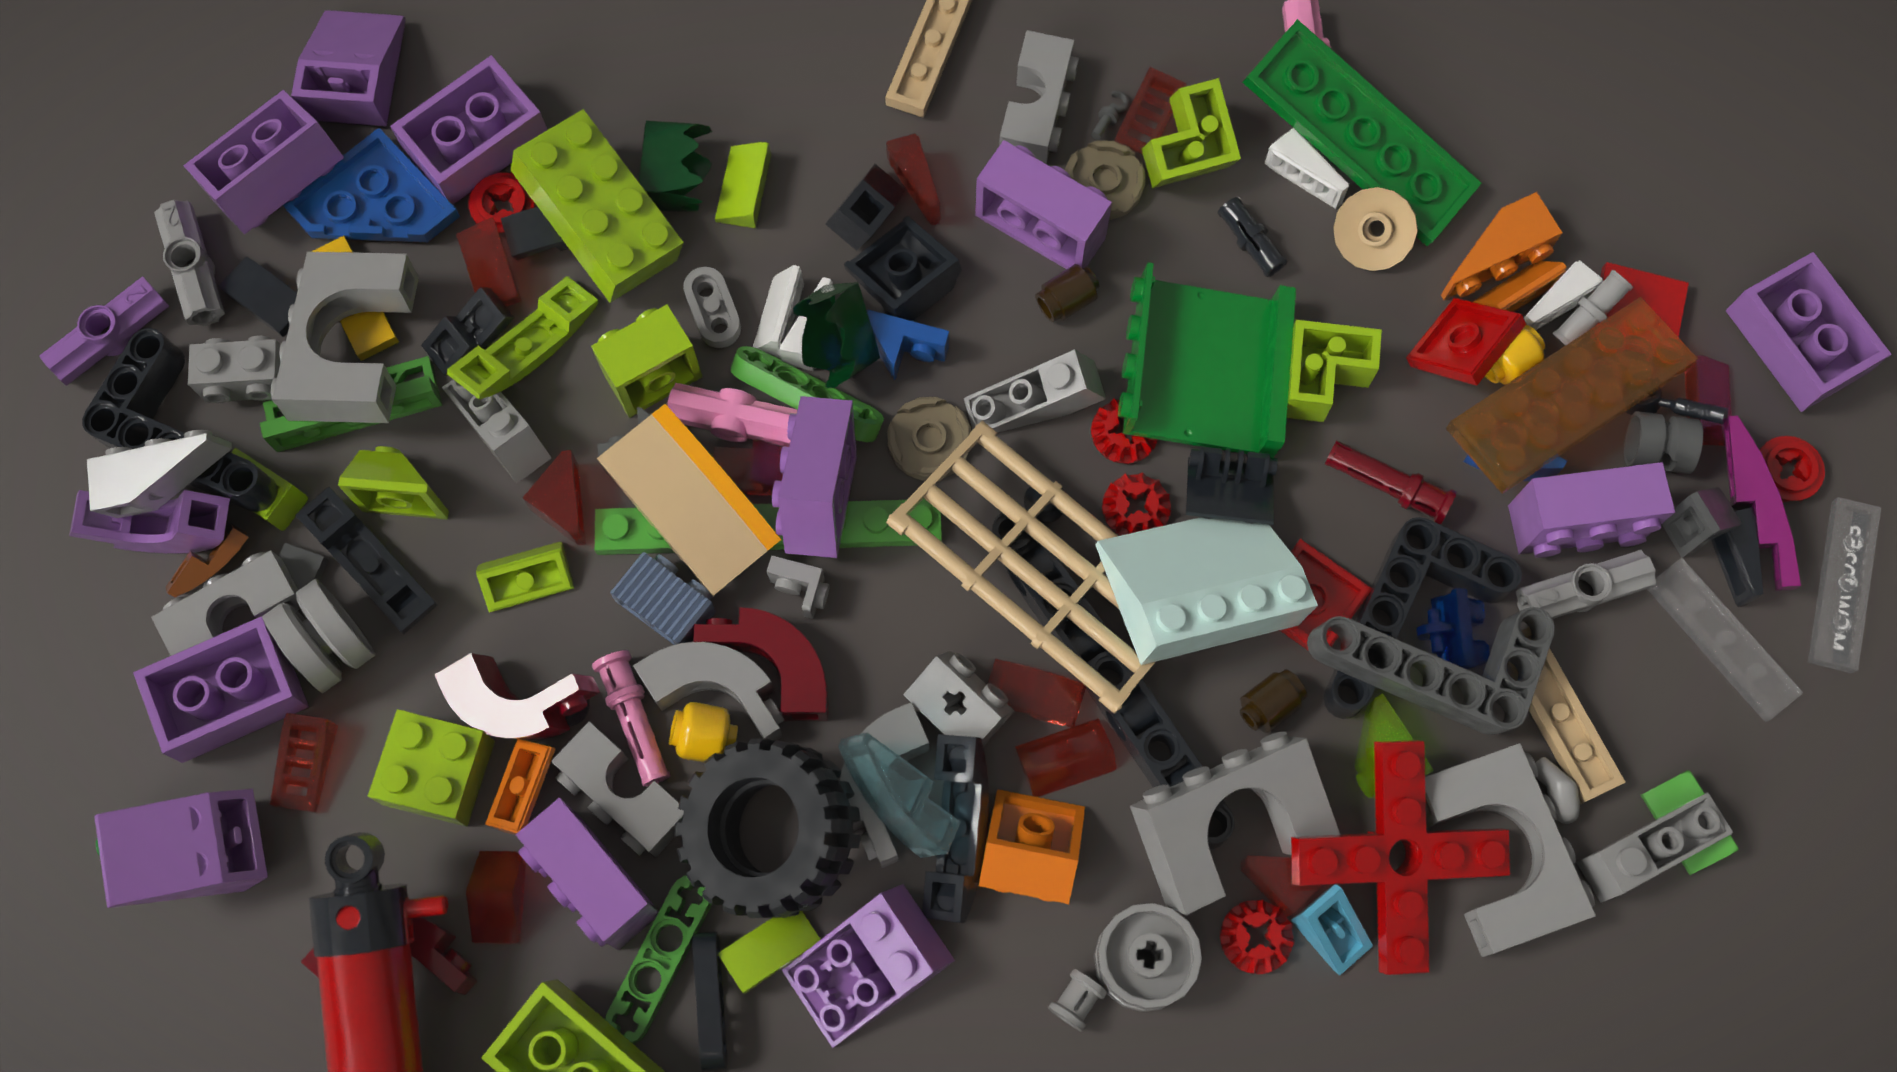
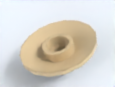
(1354, 234)

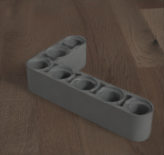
(1440, 675)

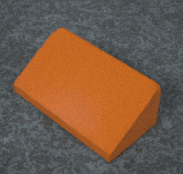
(1523, 286)
(520, 786)

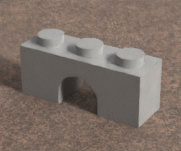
(1045, 68)
(193, 619)
(590, 766)

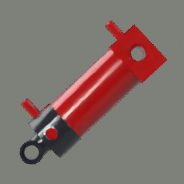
(366, 963)

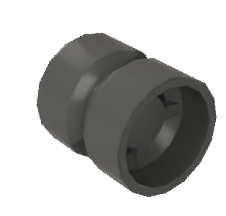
(1654, 440)

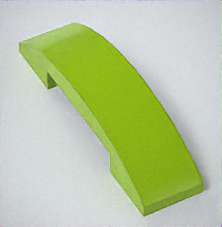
(528, 343)

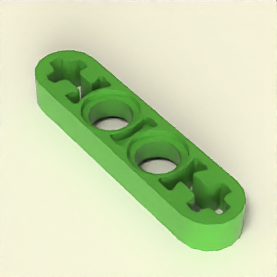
(790, 383)
(653, 956)

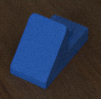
(900, 335)

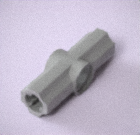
(196, 282)
(1608, 580)

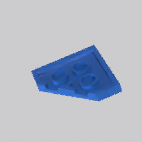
(373, 197)

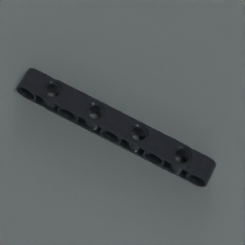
(1141, 716)

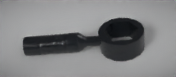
(1682, 407)

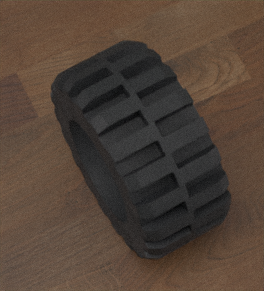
(714, 818)

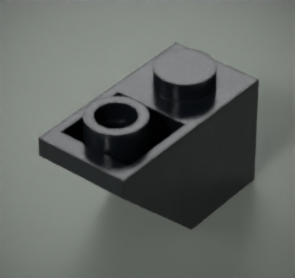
(866, 207)

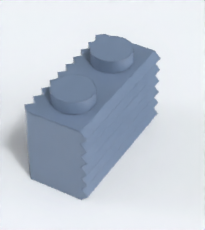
(663, 599)

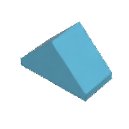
(1333, 929)

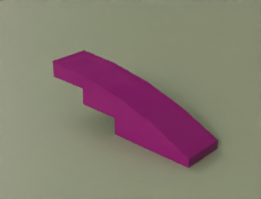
(1754, 487)

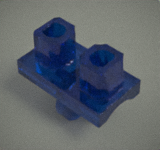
(1451, 629)

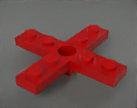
(1428, 855)

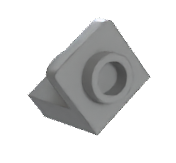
(795, 577)

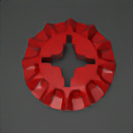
(499, 187)
(1116, 446)
(1808, 470)
(1116, 505)
(1235, 937)

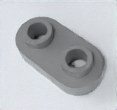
(714, 309)

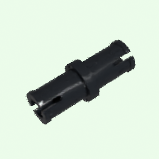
(1252, 237)

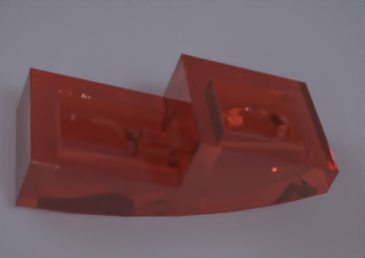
(1039, 692)

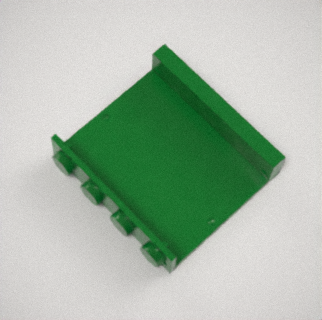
(1208, 366)

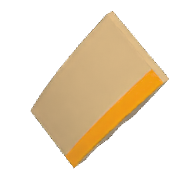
(688, 499)

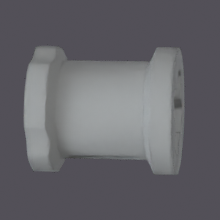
(1077, 1000)

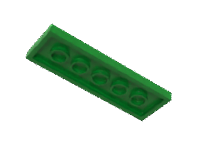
(1360, 128)

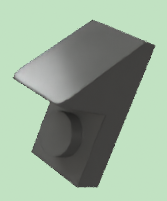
(1699, 520)

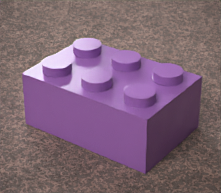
(469, 129)
(264, 161)
(1042, 206)
(1807, 331)
(816, 477)
(1591, 509)
(219, 691)
(585, 876)

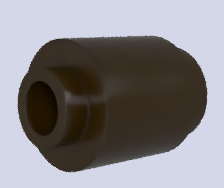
(1067, 293)
(1272, 701)

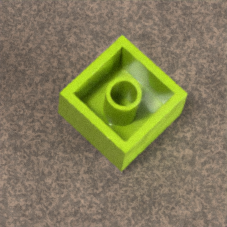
(647, 359)
(431, 768)

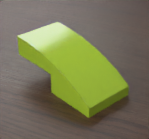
(768, 949)

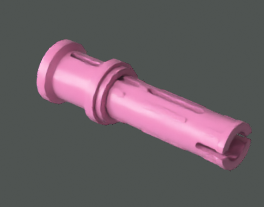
(626, 698)

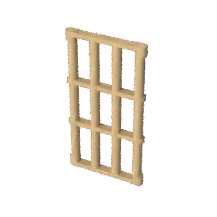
(1001, 550)

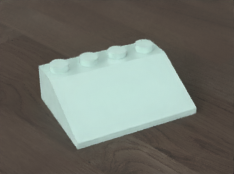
(1203, 585)

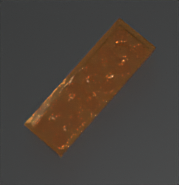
(1571, 394)

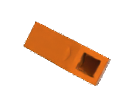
(1513, 237)

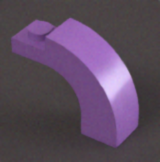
(182, 524)

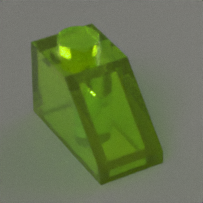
(1379, 724)

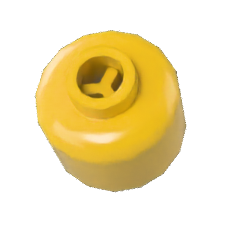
(1519, 357)
(701, 731)

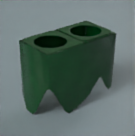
(671, 165)
(837, 332)

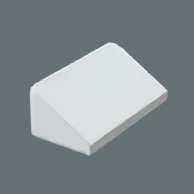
(778, 310)

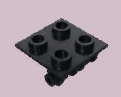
(1231, 488)

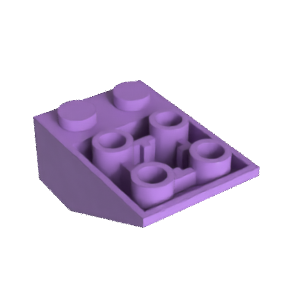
(349, 67)
(181, 848)
(867, 964)

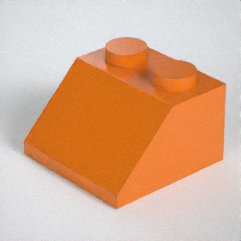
(1032, 847)

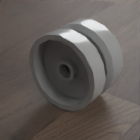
(312, 640)
(1174, 952)

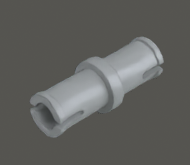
(1594, 308)

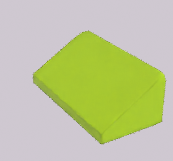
(744, 184)
(524, 576)

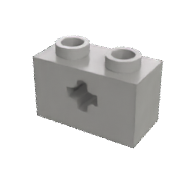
(937, 697)

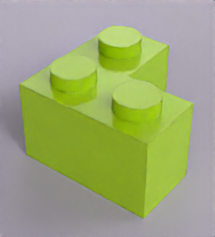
(1203, 137)
(1328, 356)

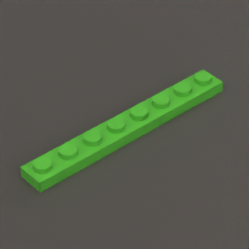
(864, 526)

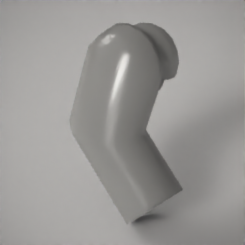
(1560, 789)

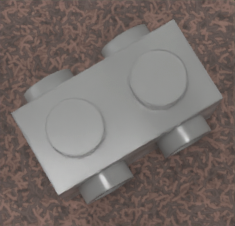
(234, 370)

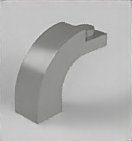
(704, 666)
(903, 735)

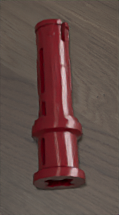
(1410, 490)

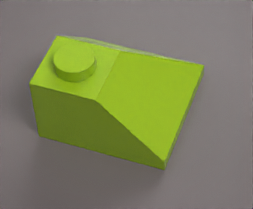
(389, 484)

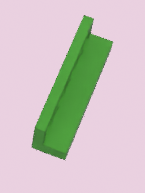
(409, 399)

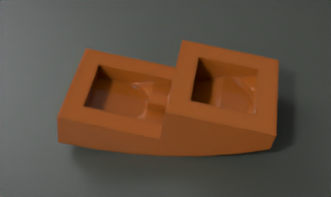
(196, 569)

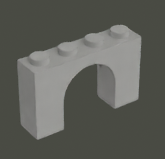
(328, 291)
(1177, 817)
(1553, 891)

